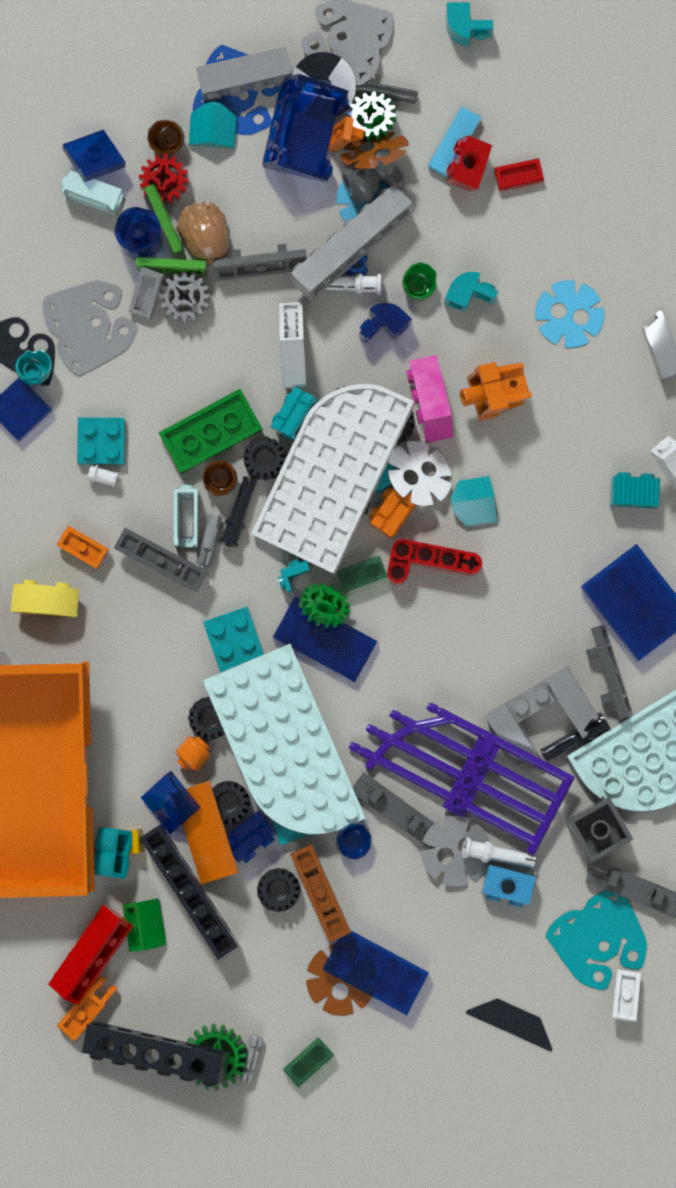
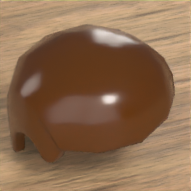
(165, 137)
(219, 478)

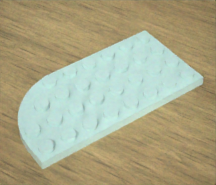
(283, 744)
(634, 759)

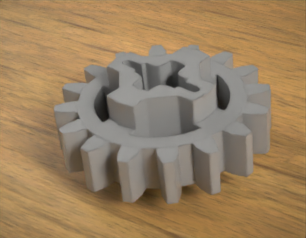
(191, 291)

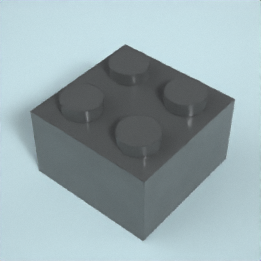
(599, 829)

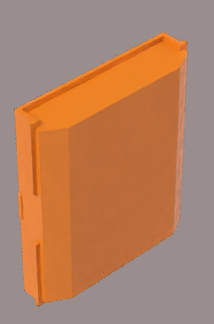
(45, 781)

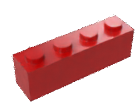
(90, 955)

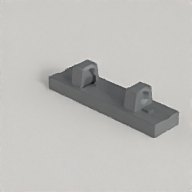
(258, 265)
(160, 560)
(611, 669)
(392, 807)
(632, 887)

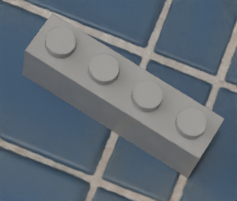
(244, 74)

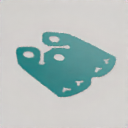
(592, 926)

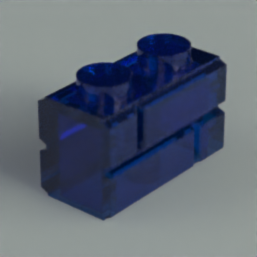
(250, 836)

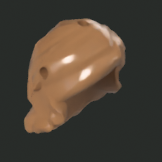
(204, 231)

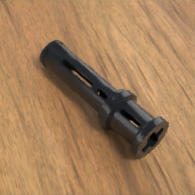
(235, 522)
(572, 739)

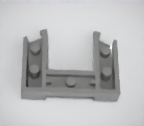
(661, 347)
(559, 686)

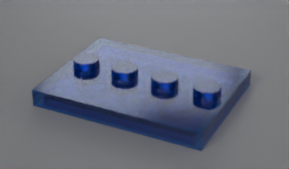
(634, 602)

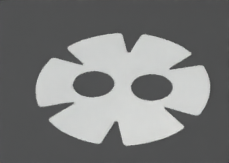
(418, 455)

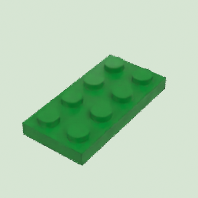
(210, 431)

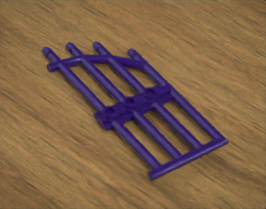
(473, 772)

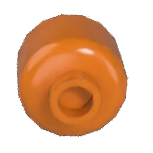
(193, 753)

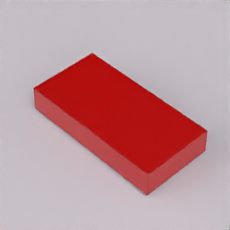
(518, 174)

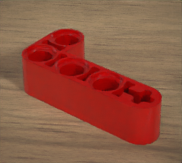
(435, 562)

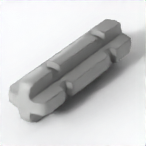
(253, 1053)

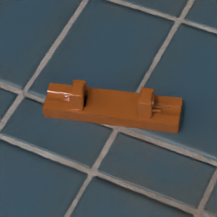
(320, 893)

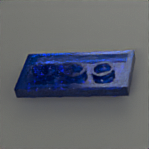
(337, 648)
(376, 971)

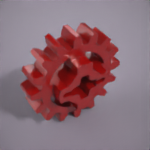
(172, 181)

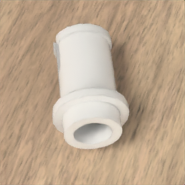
(102, 476)

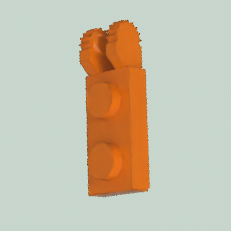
(79, 1016)

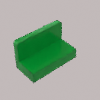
(148, 925)

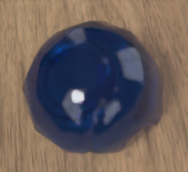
(353, 841)

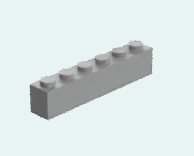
(351, 242)

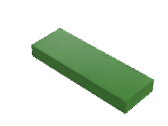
(164, 218)
(173, 266)

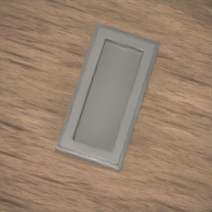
(146, 293)

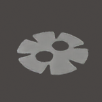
(439, 838)

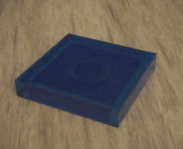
(93, 155)
(21, 409)
(170, 802)

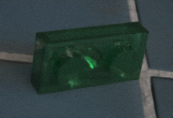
(361, 574)
(308, 1061)

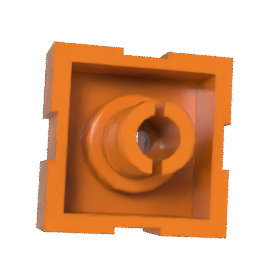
(495, 389)

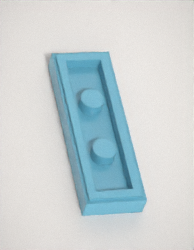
(463, 125)

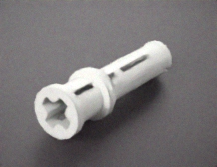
(358, 284)
(488, 852)

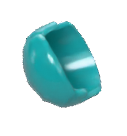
(33, 367)

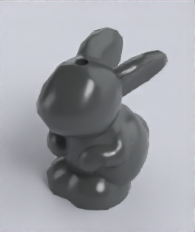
(365, 182)

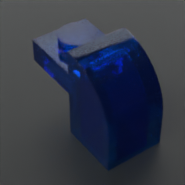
(385, 316)

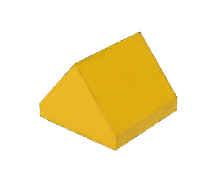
(137, 845)

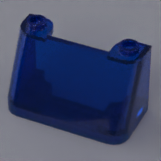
(304, 127)

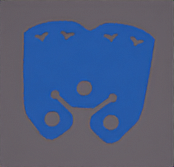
(234, 104)

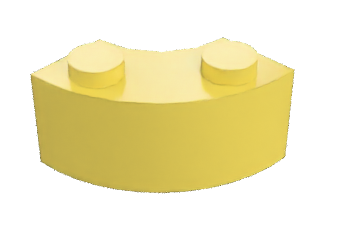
(45, 599)

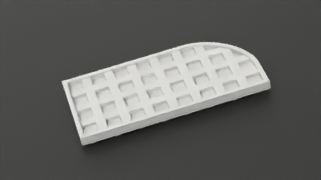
(333, 472)

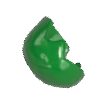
(419, 281)

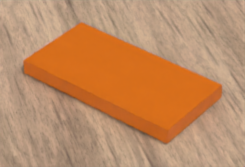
(208, 837)

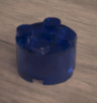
(141, 220)

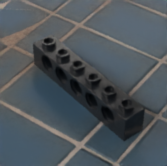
(189, 891)
(214, 1059)

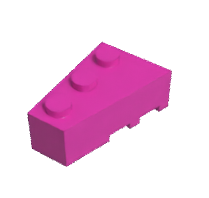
(430, 398)

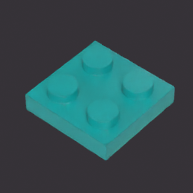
(101, 441)

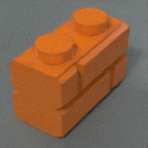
(392, 513)

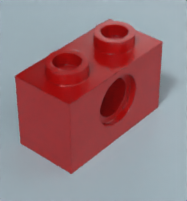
(477, 153)

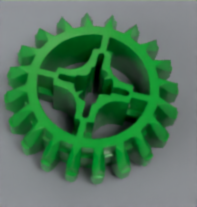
(221, 1035)

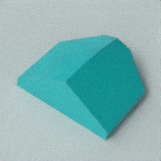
(212, 126)
(474, 501)

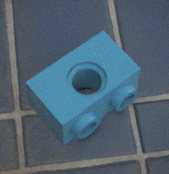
(522, 885)

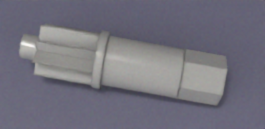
(209, 541)

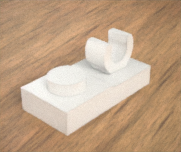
(626, 995)

